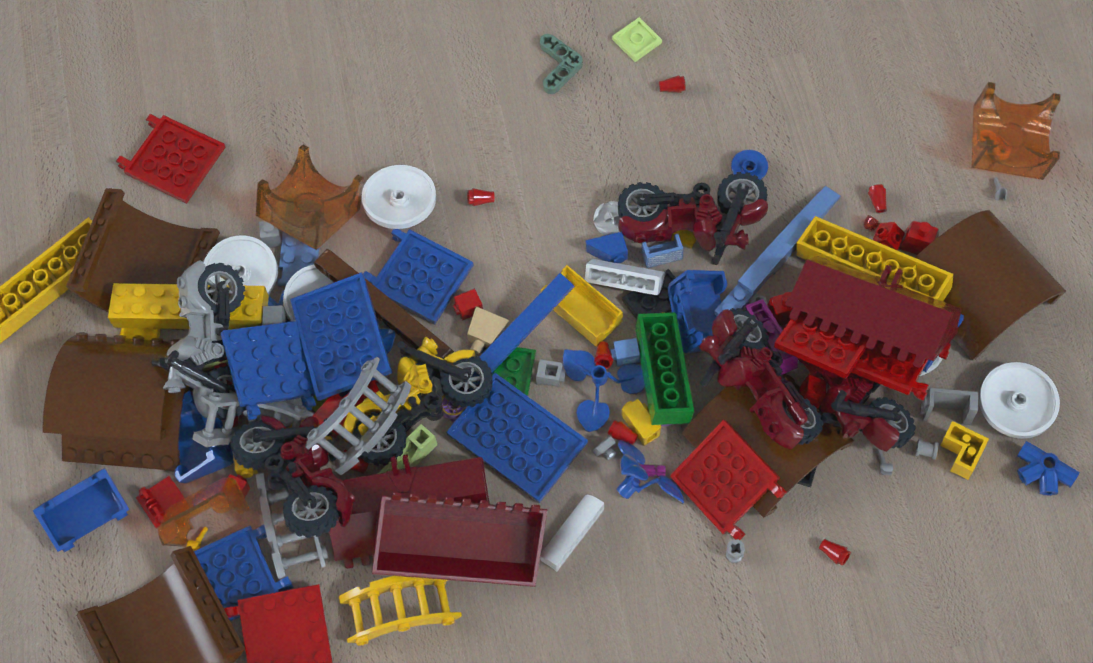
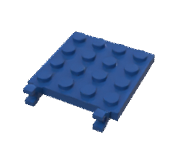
(421, 275)
(268, 366)
(239, 567)

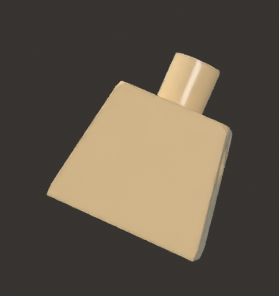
(485, 329)

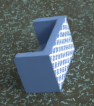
(662, 253)

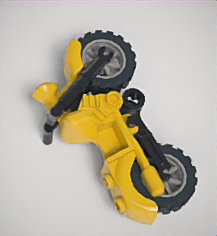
(418, 369)

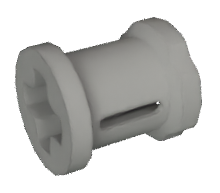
(927, 449)
(737, 556)

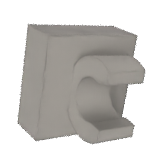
(605, 448)

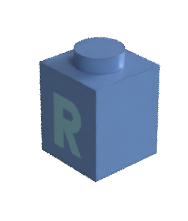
(625, 352)

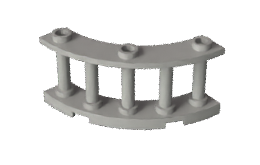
(376, 428)
(213, 437)
(271, 519)

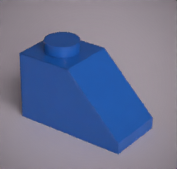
(608, 248)

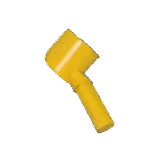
(197, 544)

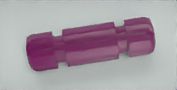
(651, 470)

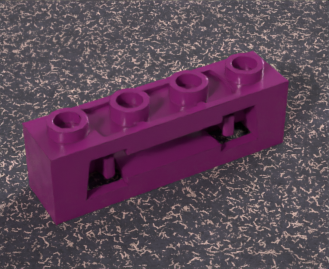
(773, 329)

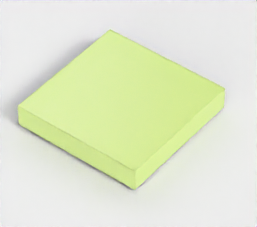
(637, 39)

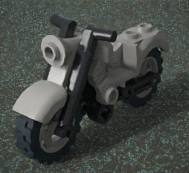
(208, 316)

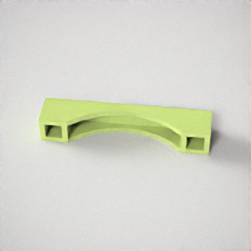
(417, 447)

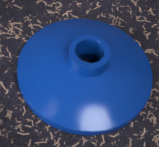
(750, 159)

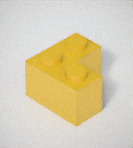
(967, 445)

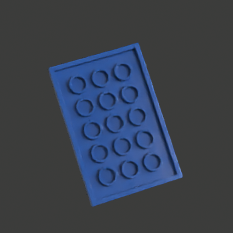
(339, 334)
(518, 438)

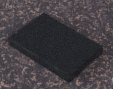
(648, 303)

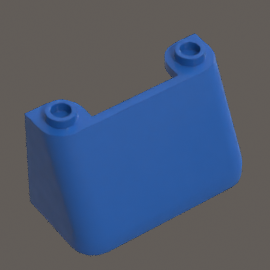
(694, 299)
(195, 458)
(81, 510)

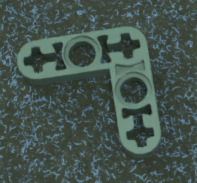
(564, 60)

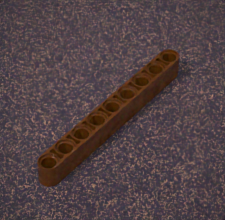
(385, 309)

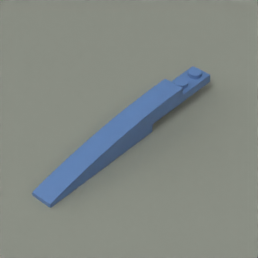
(777, 252)

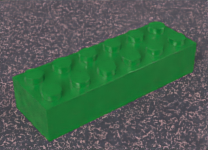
(664, 369)

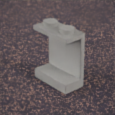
(951, 399)

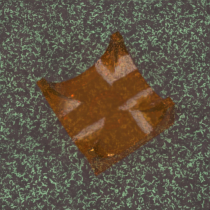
(1012, 135)
(308, 203)

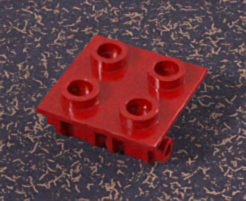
(158, 499)

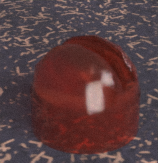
(871, 223)

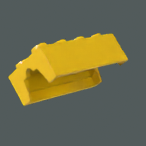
(588, 309)

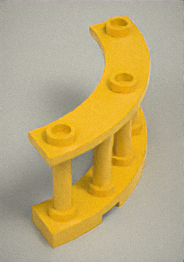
(395, 584)

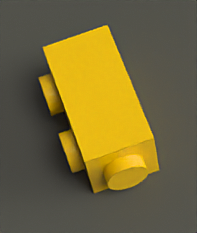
(638, 419)

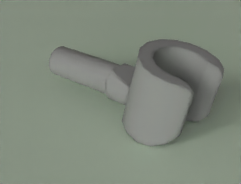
(1000, 191)
(885, 468)

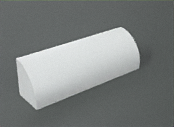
(624, 276)
(572, 532)

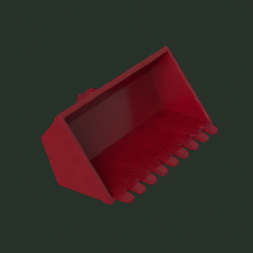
(873, 309)
(453, 479)
(458, 540)

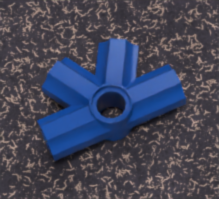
(1047, 476)

